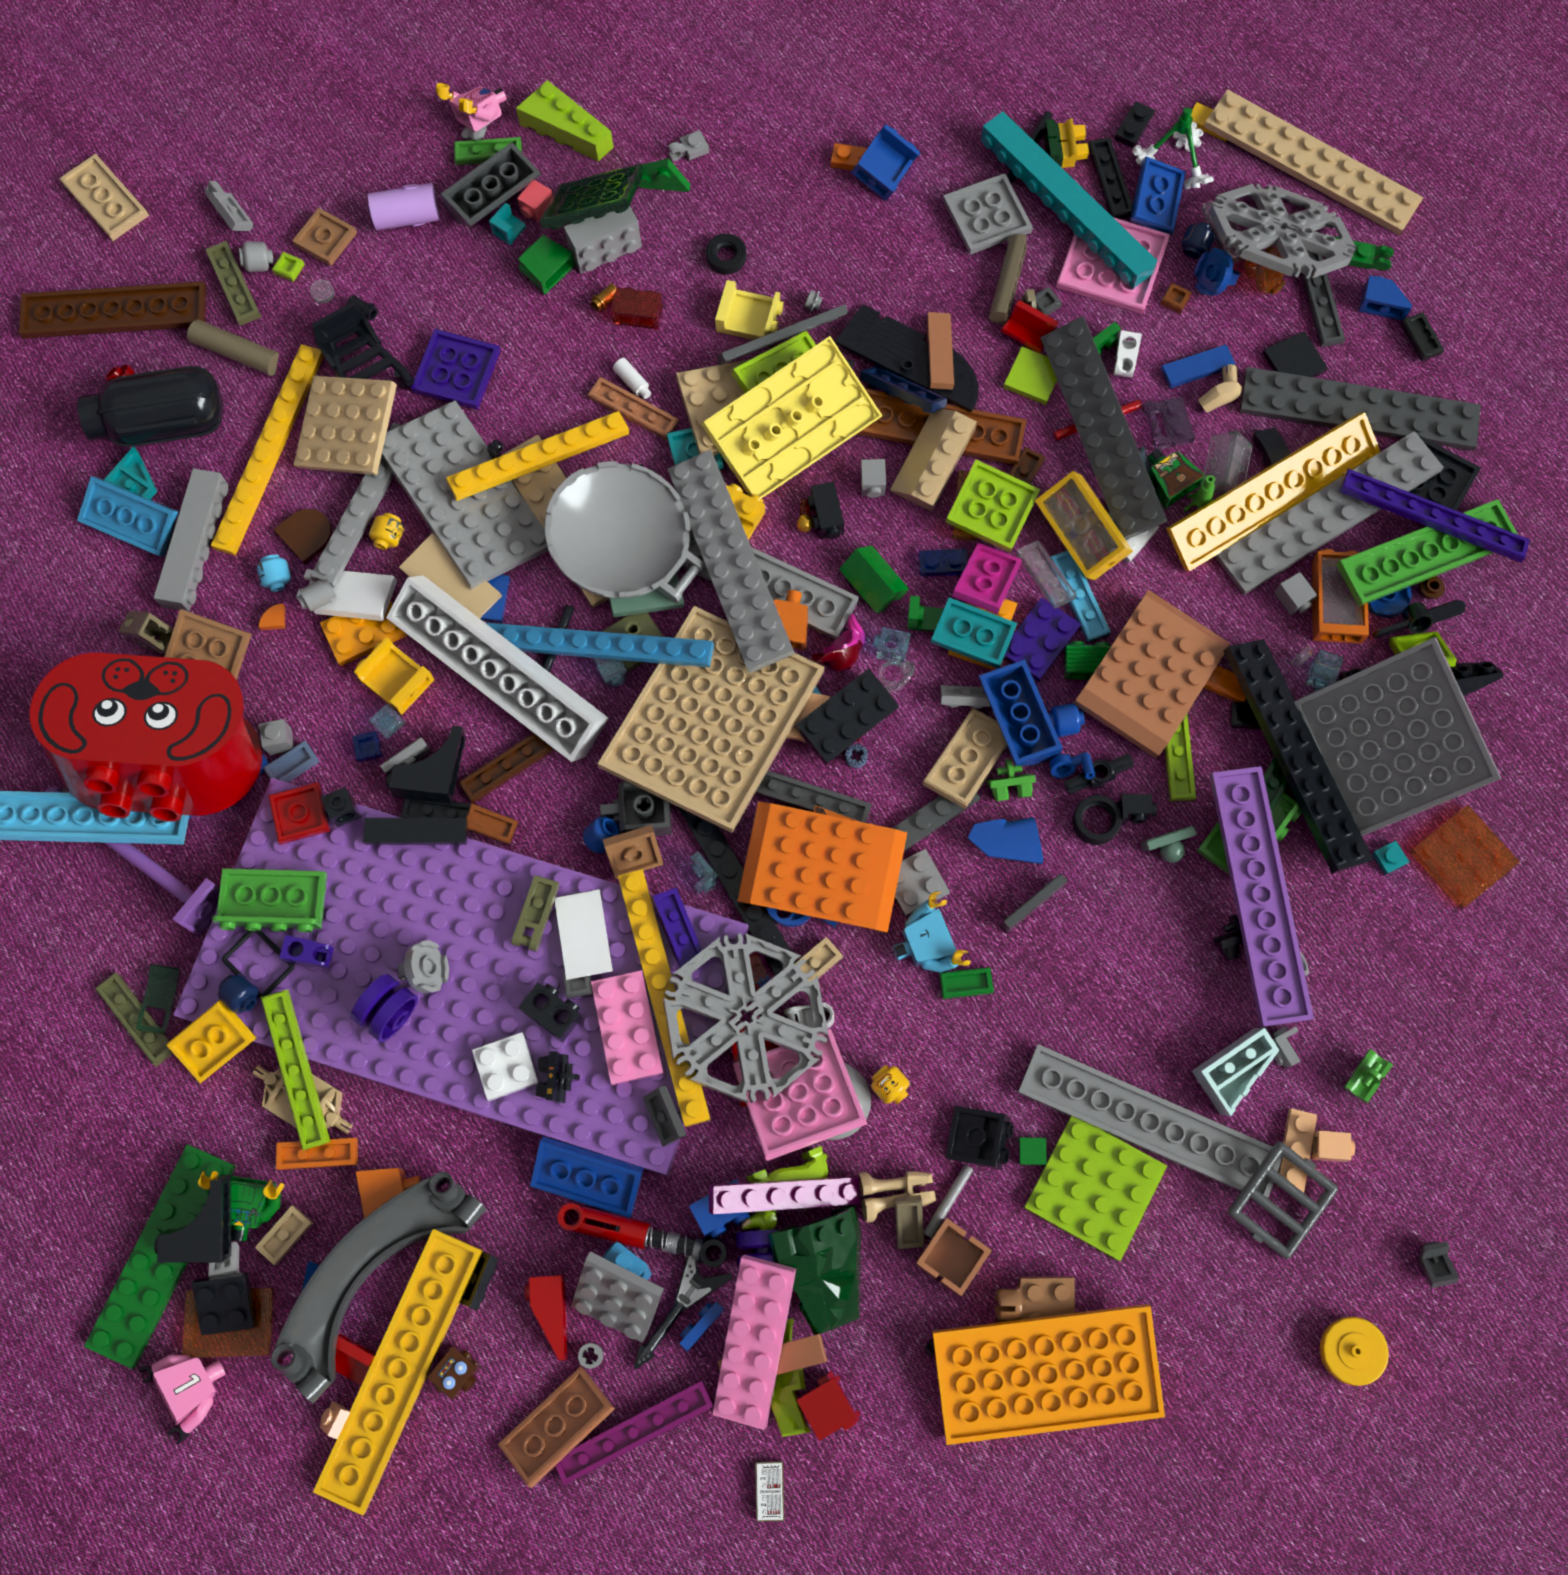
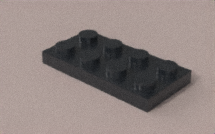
(846, 716)

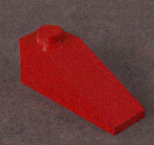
(549, 1306)

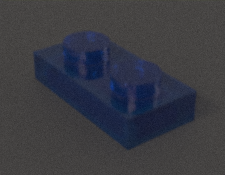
(942, 562)

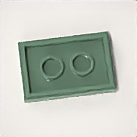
(645, 603)

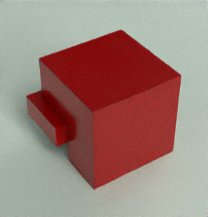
(827, 1407)

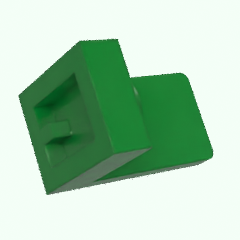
(922, 617)

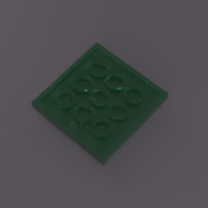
(592, 197)

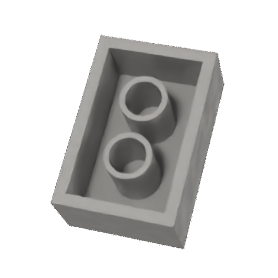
(603, 239)

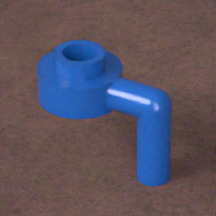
(1065, 765)

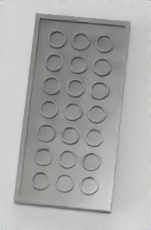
(481, 532)

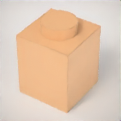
(1332, 1146)

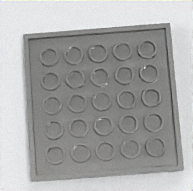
(1398, 737)

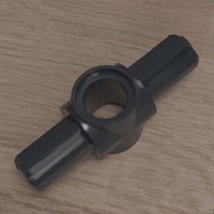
(1109, 769)

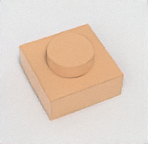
(334, 1419)

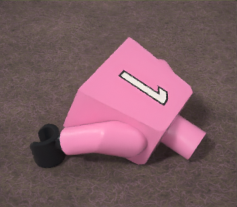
(185, 1389)

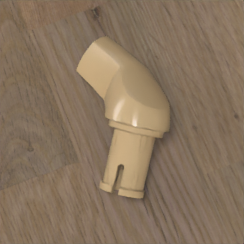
(1224, 392)

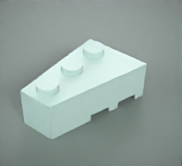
(1235, 1068)

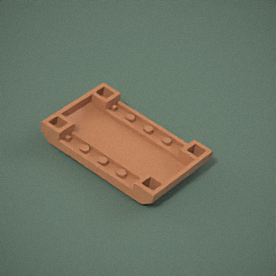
(1152, 674)

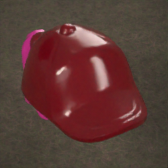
(845, 650)

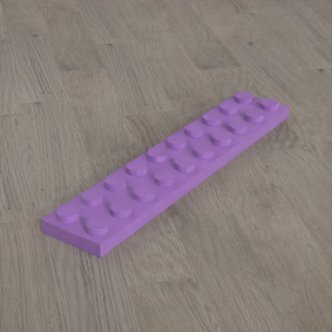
(1261, 897)

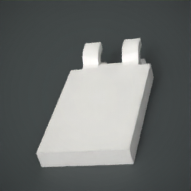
(358, 595)

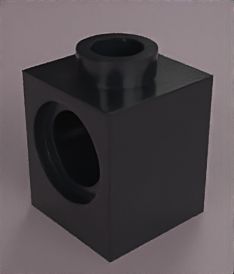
(341, 807)

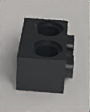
(547, 1016)

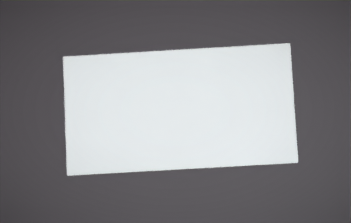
(583, 934)

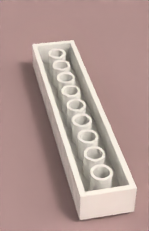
(497, 668)

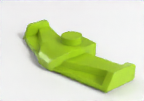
(784, 1400)

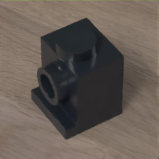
(1137, 807)

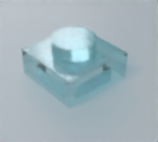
(387, 721)

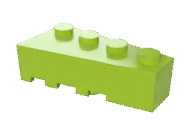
(561, 118)

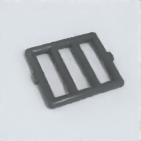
(1315, 1208)

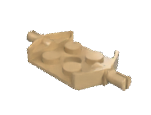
(276, 1099)

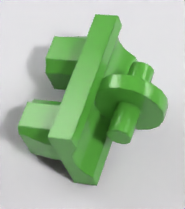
(1022, 782)
(1368, 1076)

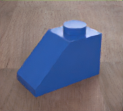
(1384, 299)

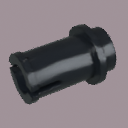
(369, 310)

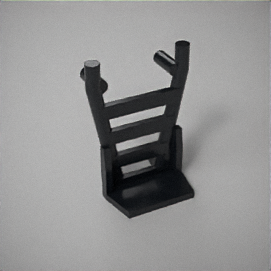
(343, 324)

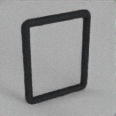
(225, 960)

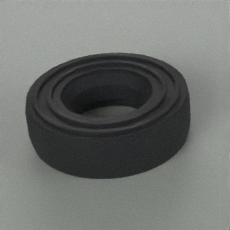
(726, 241)

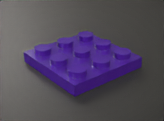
(456, 369)

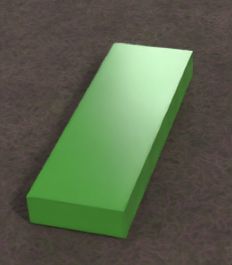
(479, 151)

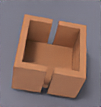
(953, 1257)

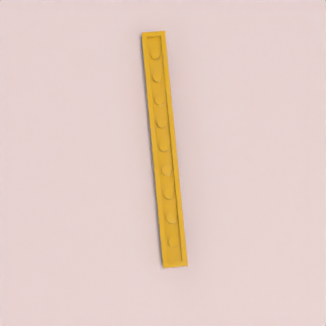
(267, 450)
(657, 977)

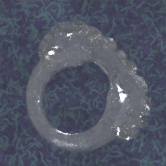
(908, 670)

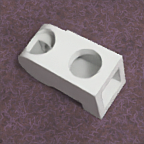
(1126, 354)

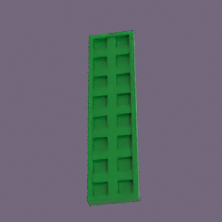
(145, 1284)

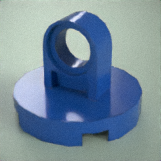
(1215, 272)

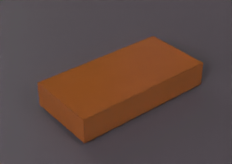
(491, 824)

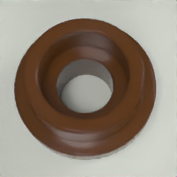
(1429, 593)

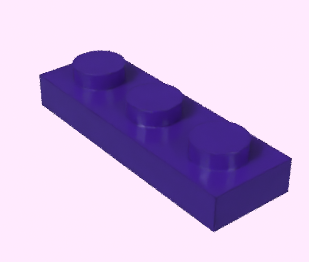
(676, 926)

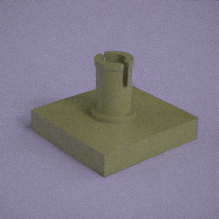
(637, 625)

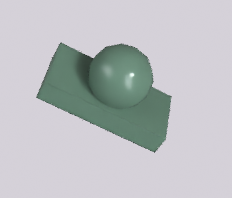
(1170, 845)

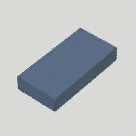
(292, 763)

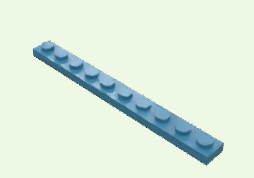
(608, 645)

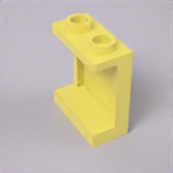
(747, 313)

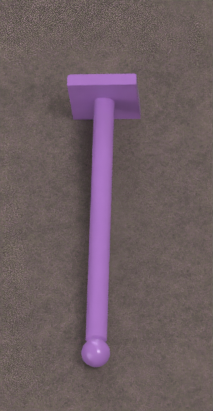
(198, 906)

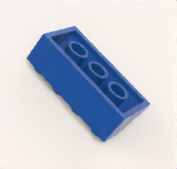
(1021, 714)

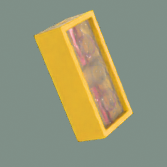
(1083, 525)

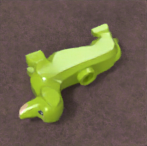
(814, 1168)

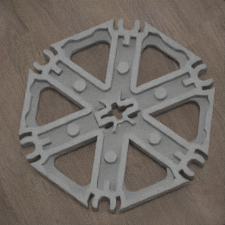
(1290, 233)
(751, 1041)

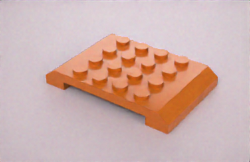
(822, 866)

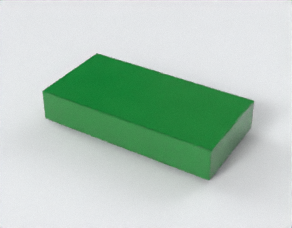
(966, 983)

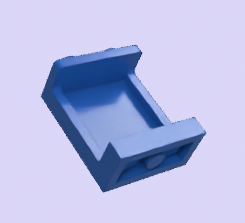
(885, 162)

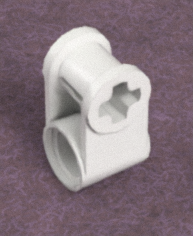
(805, 1015)

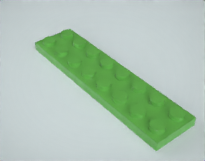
(1415, 557)

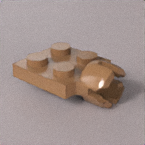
(1036, 1298)

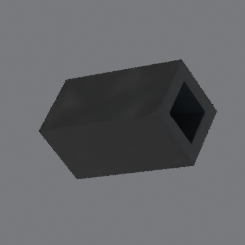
(827, 510)

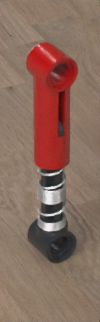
(639, 1234)

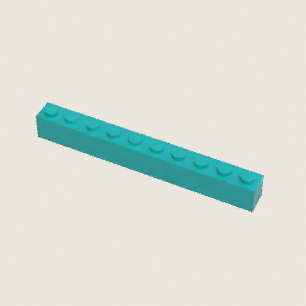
(1068, 200)

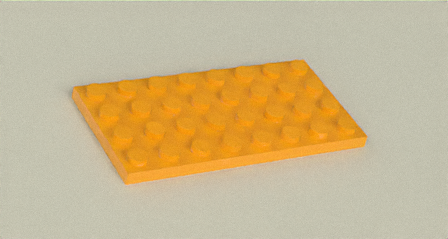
(1048, 1374)

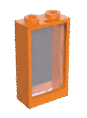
(1334, 608)

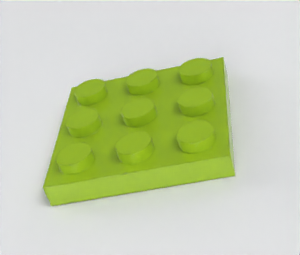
(992, 505)

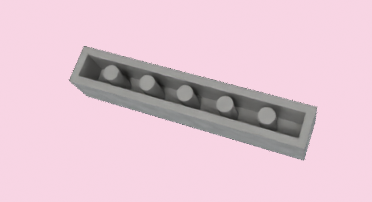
(191, 540)

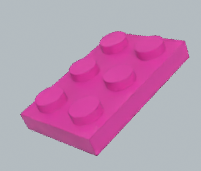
(987, 578)

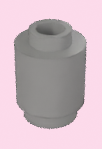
(316, 595)

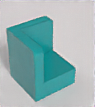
(505, 225)

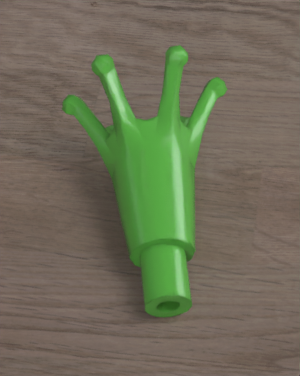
(1204, 494)

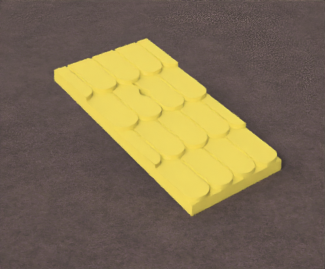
(791, 419)

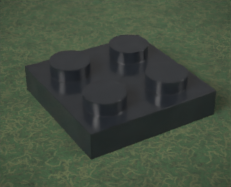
(224, 1303)

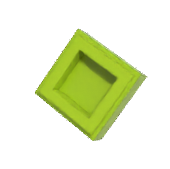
(288, 266)

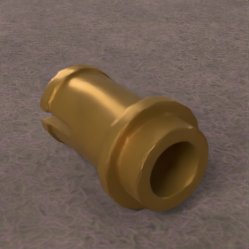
(601, 300)

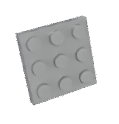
(987, 213)
(616, 1297)

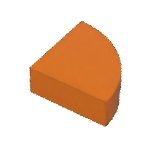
(273, 618)

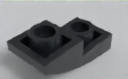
(1272, 445)

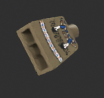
(142, 627)

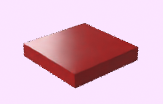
(299, 813)

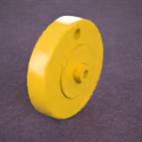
(1354, 1351)

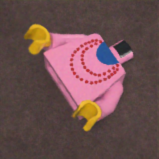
(474, 107)

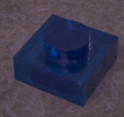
(367, 746)

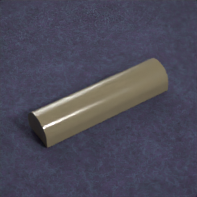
(1008, 279)
(233, 347)

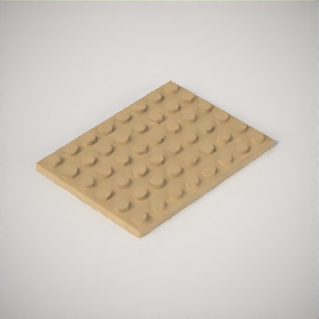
(710, 731)

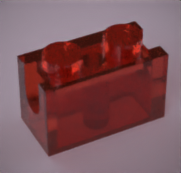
(637, 308)

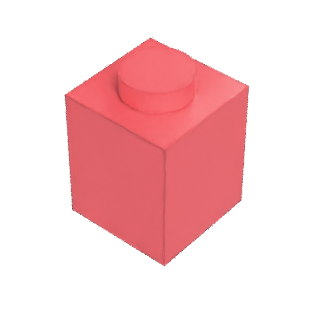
(534, 200)

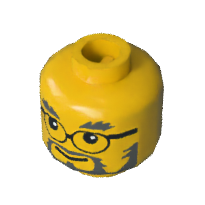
(386, 531)

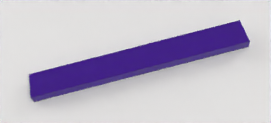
(1434, 515)

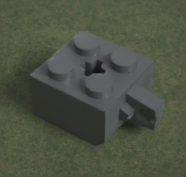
(629, 807)

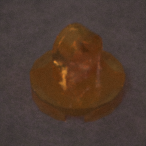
(1266, 279)

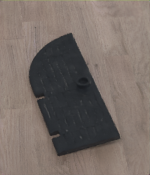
(905, 354)

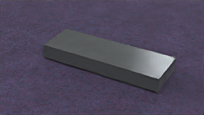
(1034, 903)

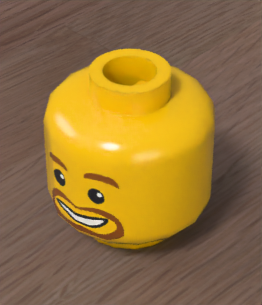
(890, 1084)

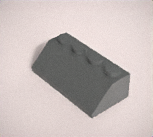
(489, 185)

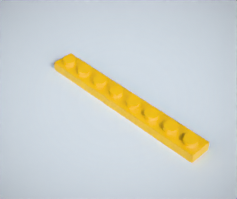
(537, 455)

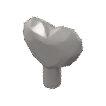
(469, 134)

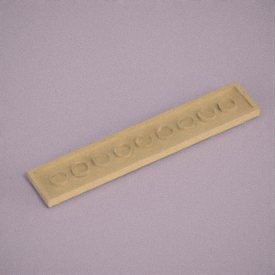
(1313, 162)

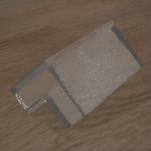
(1228, 460)

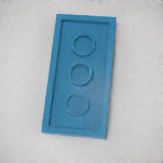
(127, 516)

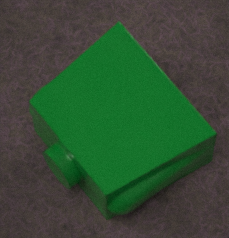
(545, 263)

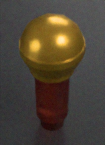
(804, 522)

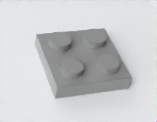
(917, 881)

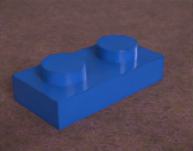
(693, 1333)

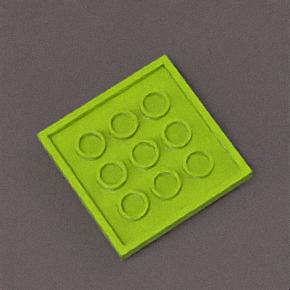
(1095, 1187)

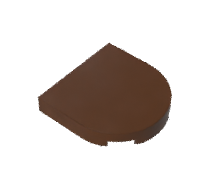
(305, 533)

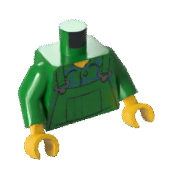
(251, 1202)

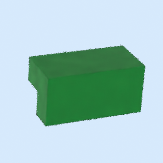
(873, 578)

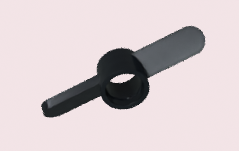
(1420, 619)

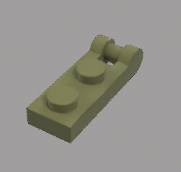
(535, 912)

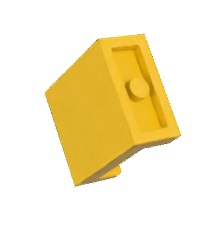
(393, 676)

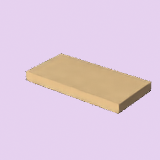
(104, 197)
(435, 564)
(967, 759)

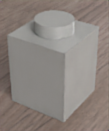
(873, 478)
(1296, 594)
(276, 737)

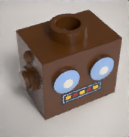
(455, 1372)

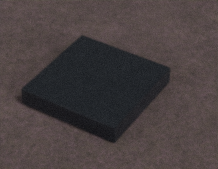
(1295, 357)

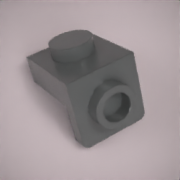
(1437, 1264)

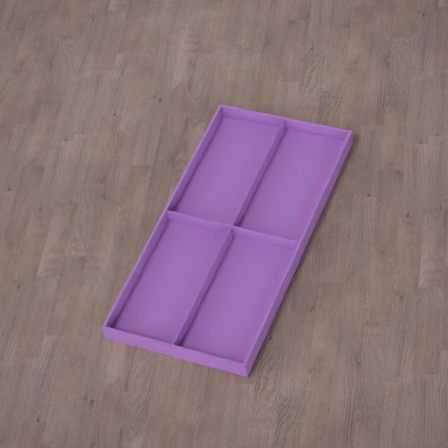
(470, 906)

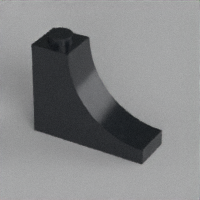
(433, 777)
(206, 1237)

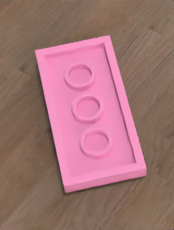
(627, 1027)

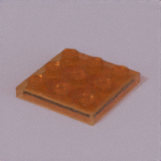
(1464, 857)

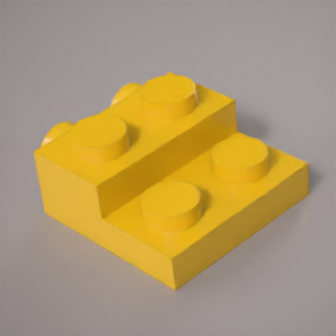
(749, 508)

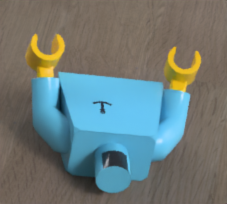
(929, 939)

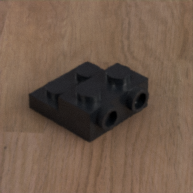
(979, 1137)

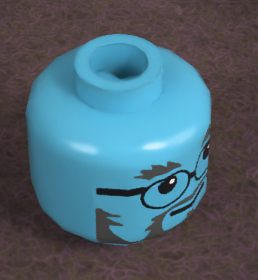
(273, 573)

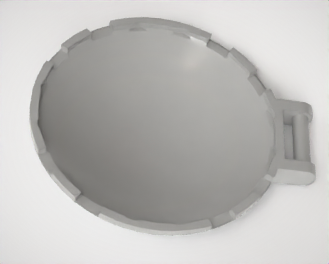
(620, 532)

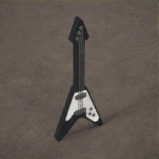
(690, 1291)

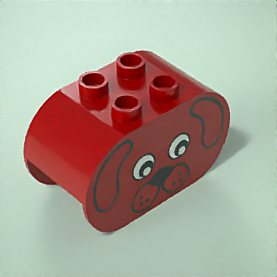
(147, 734)

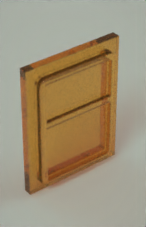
(232, 1343)

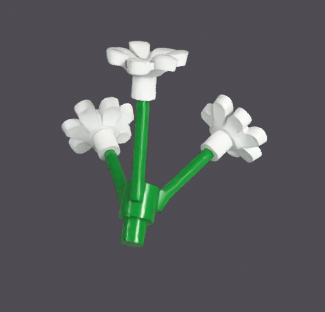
(1187, 136)

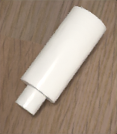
(632, 378)

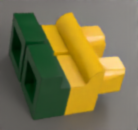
(1061, 142)

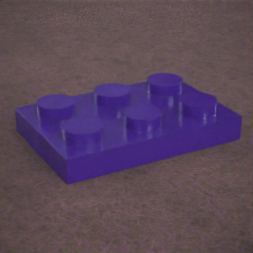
(1041, 638)

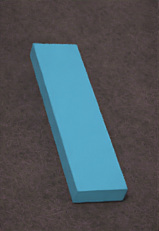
(1085, 605)

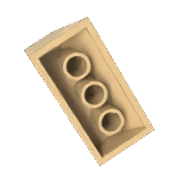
(934, 457)

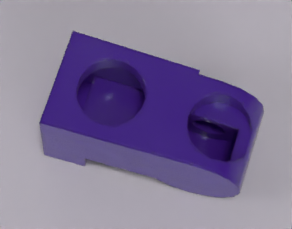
(306, 952)

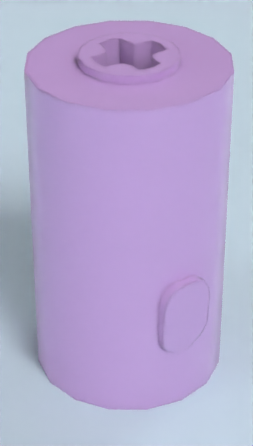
(403, 206)

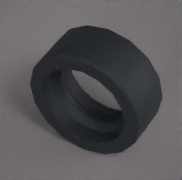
(1100, 801)

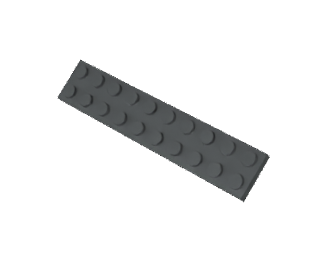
(1333, 402)
(1103, 429)

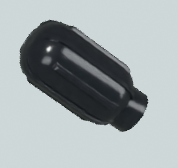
(153, 407)

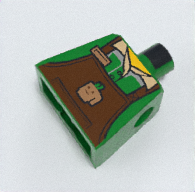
(1173, 476)

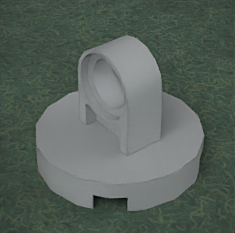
(424, 967)

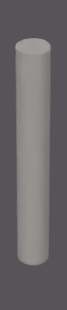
(948, 1201)

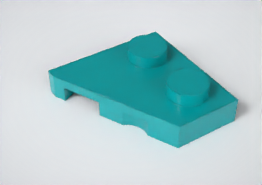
(133, 475)

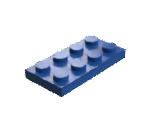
(586, 1177)

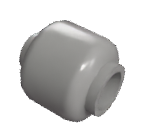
(255, 257)

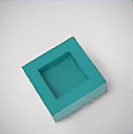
(1390, 858)

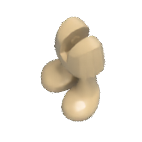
(870, 1185)

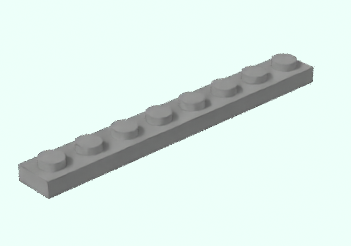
(353, 524)

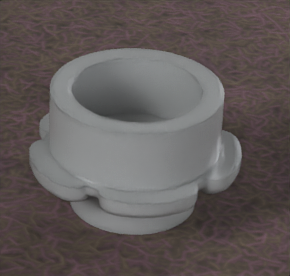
(813, 301)

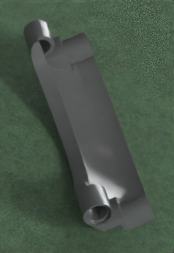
(319, 1310)

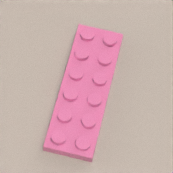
(754, 1341)

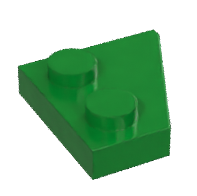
(663, 176)

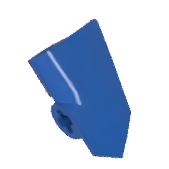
(1008, 840)

